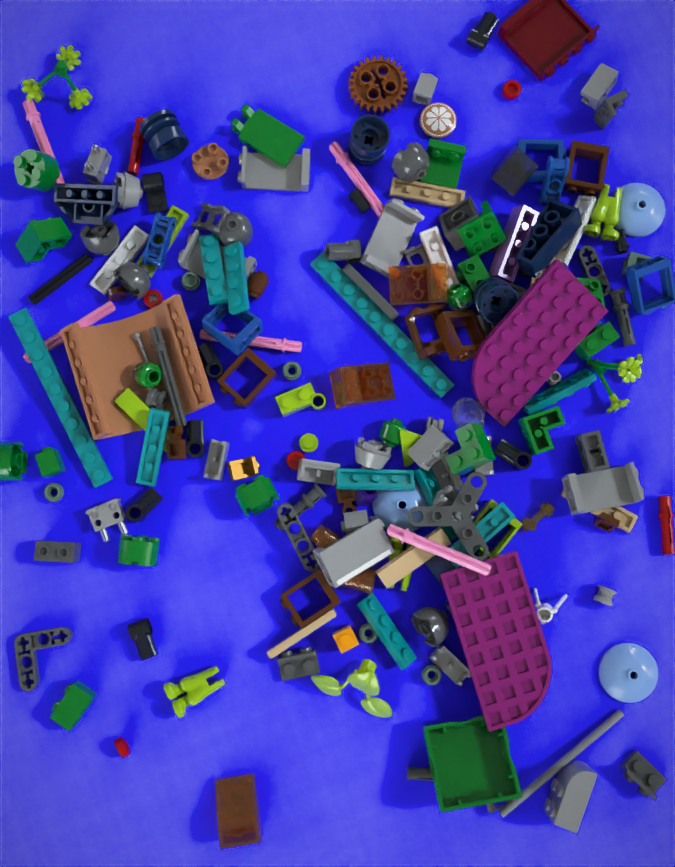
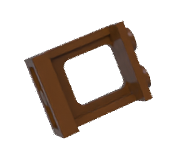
(430, 348)

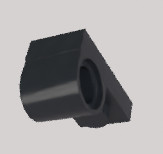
(156, 192)

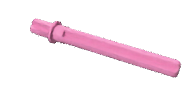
(39, 132)
(345, 162)
(86, 321)
(263, 342)
(438, 549)

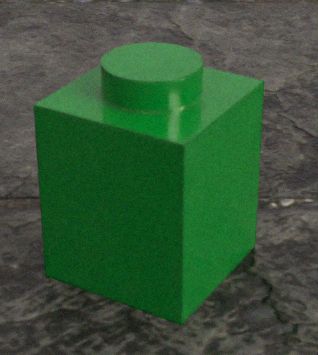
(50, 462)

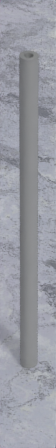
(511, 805)

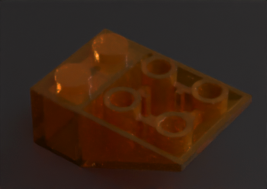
(418, 284)
(361, 385)
(238, 811)

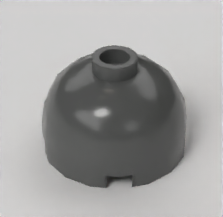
(411, 163)
(234, 229)
(101, 238)
(134, 279)
(432, 624)

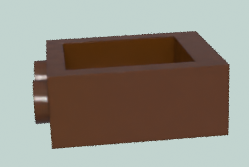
(587, 151)
(453, 319)
(260, 364)
(287, 604)

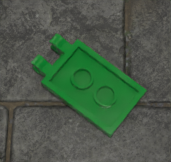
(268, 135)

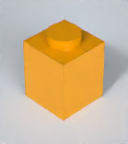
(345, 638)

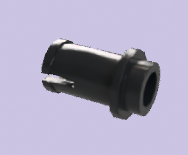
(356, 197)
(621, 244)

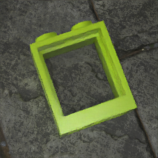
(514, 527)

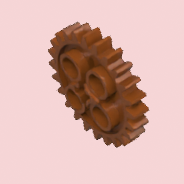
(393, 79)

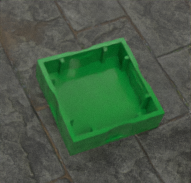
(470, 764)

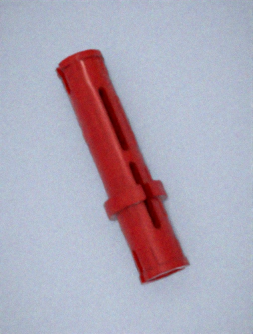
(136, 148)
(666, 523)

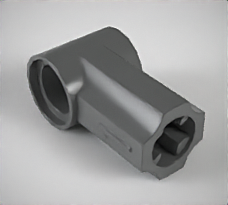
(347, 251)

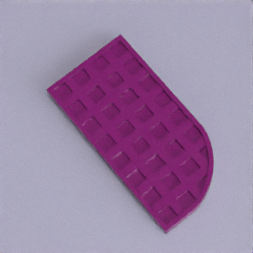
(533, 341)
(500, 638)

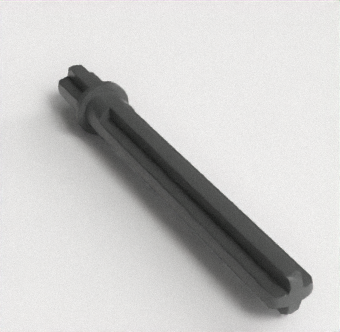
(168, 377)

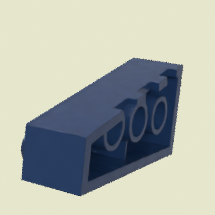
(548, 236)

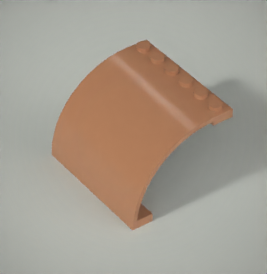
(108, 353)

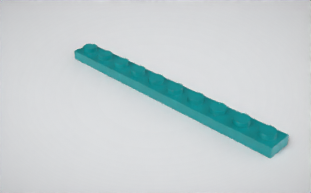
(381, 325)
(60, 397)

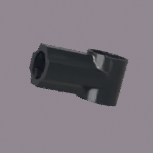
(481, 34)
(210, 360)
(195, 437)
(511, 453)
(145, 503)
(141, 633)

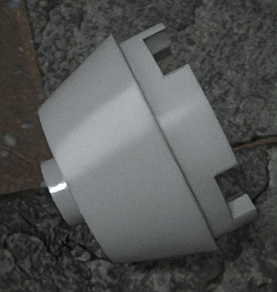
(128, 190)
(371, 453)

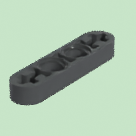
(359, 280)
(297, 537)

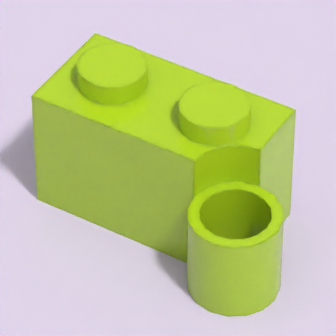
(298, 400)

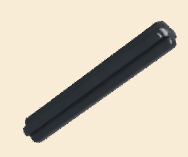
(60, 279)

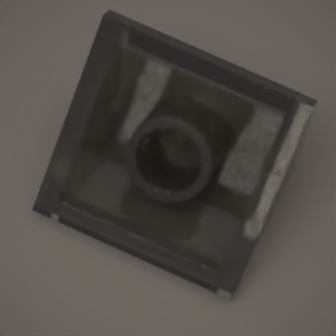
(513, 170)

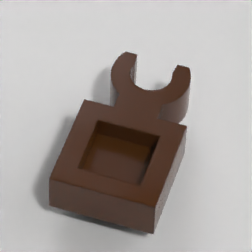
(176, 446)
(347, 497)

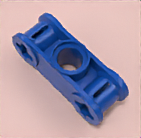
(554, 179)
(156, 253)

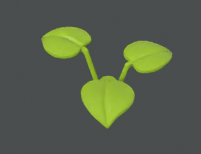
(362, 679)

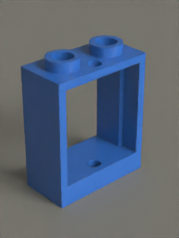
(541, 144)
(634, 272)
(243, 339)

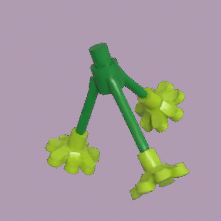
(68, 58)
(628, 370)

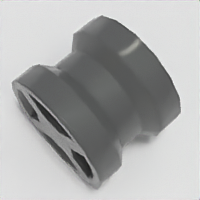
(156, 398)

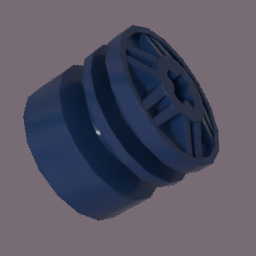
(368, 130)
(164, 135)
(505, 298)

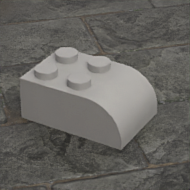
(570, 795)

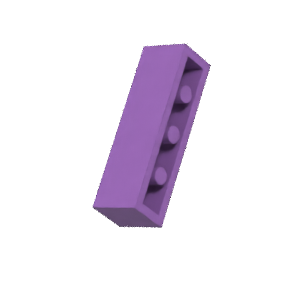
(516, 231)

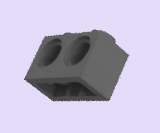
(592, 451)
(57, 551)

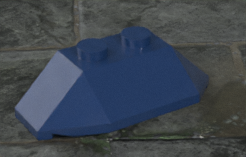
(86, 202)

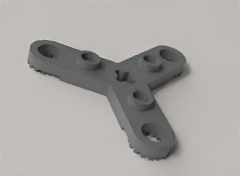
(442, 516)

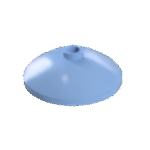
(637, 220)
(388, 510)
(616, 669)

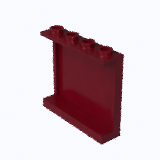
(546, 35)

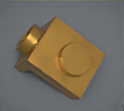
(243, 468)

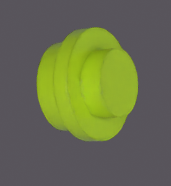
(308, 442)

